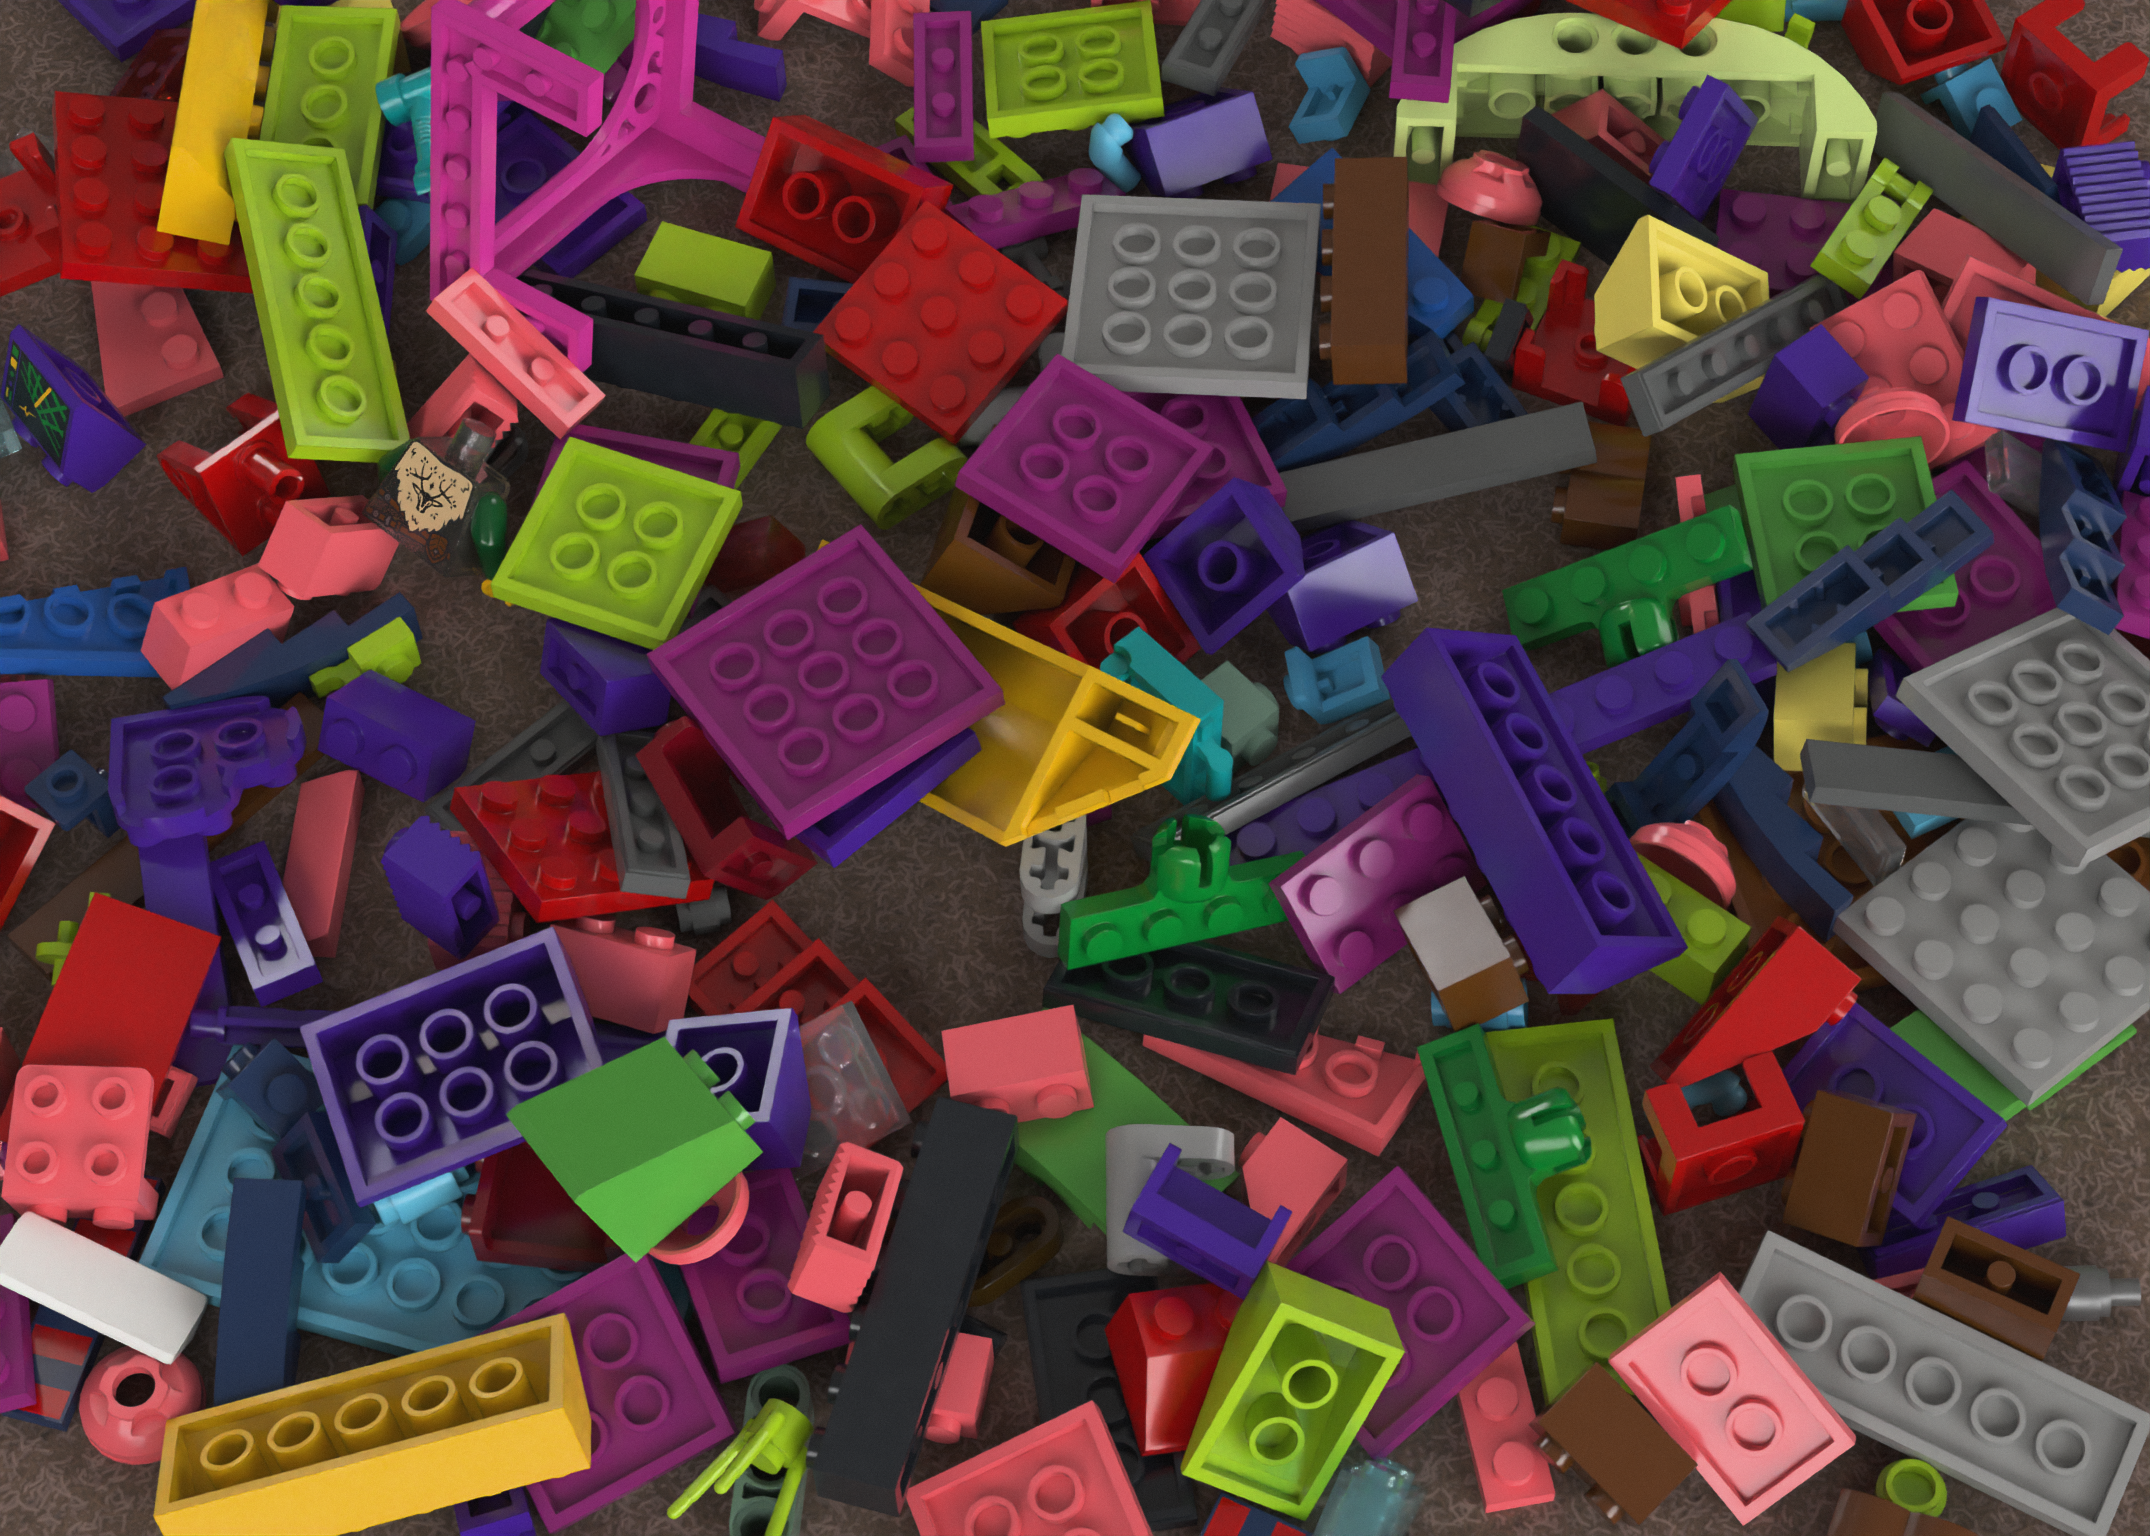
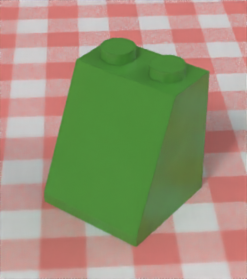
(640, 1141)

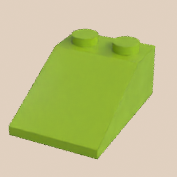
(1291, 1390)

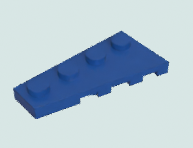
(1435, 294)
(85, 630)

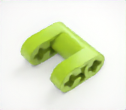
(884, 490)

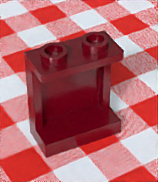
(711, 819)
(529, 1218)

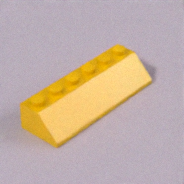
(213, 107)
(381, 1439)

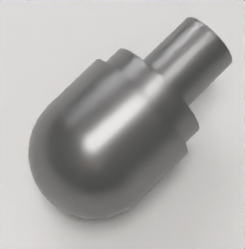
(2097, 1293)

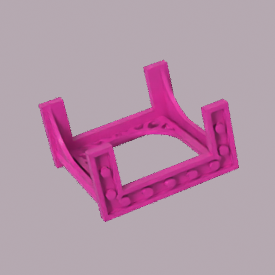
(646, 139)

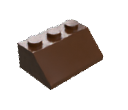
(993, 562)

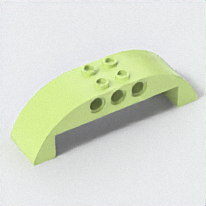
(1572, 55)

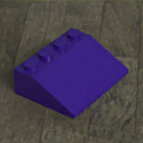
(435, 1065)

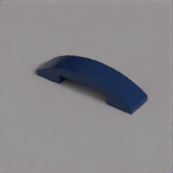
(1698, 757)

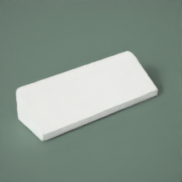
(100, 1288)

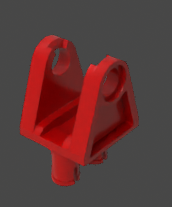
(247, 480)

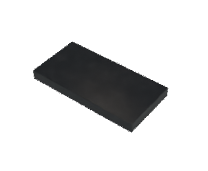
(1590, 192)
(1203, 1000)
(1075, 1365)

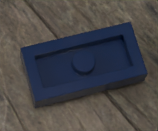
(331, 1213)

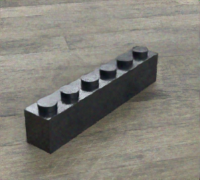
(697, 352)
(915, 1307)

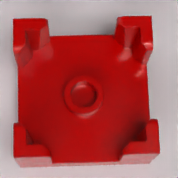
(2060, 85)
(28, 218)
(1561, 355)
(1708, 1162)

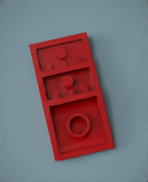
(776, 966)
(122, 994)

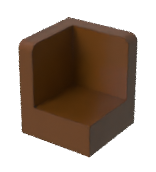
(1498, 256)

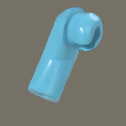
(1108, 155)
(1719, 1090)

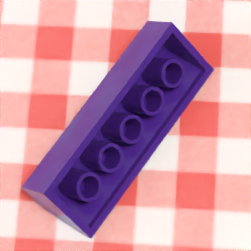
(1531, 811)

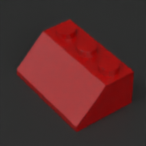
(832, 196)

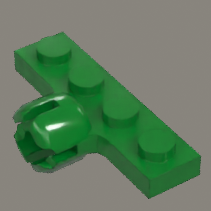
(1630, 587)
(1182, 901)
(1501, 1151)

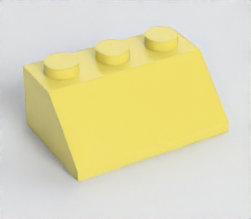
(1670, 292)

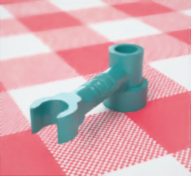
(408, 100)

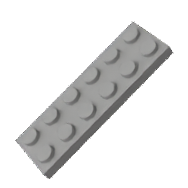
(1949, 1390)

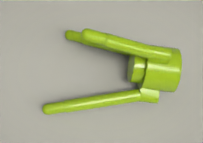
(768, 1442)

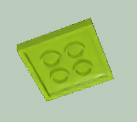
(1071, 69)
(617, 544)

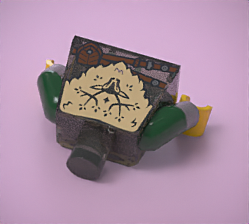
(446, 502)

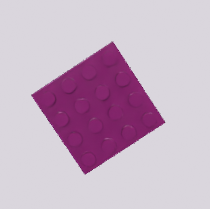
(825, 681)

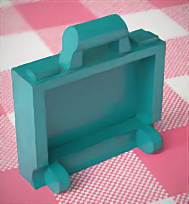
(1149, 667)

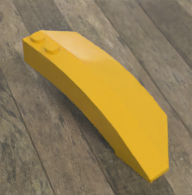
(1060, 740)

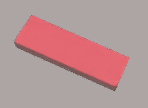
(323, 856)

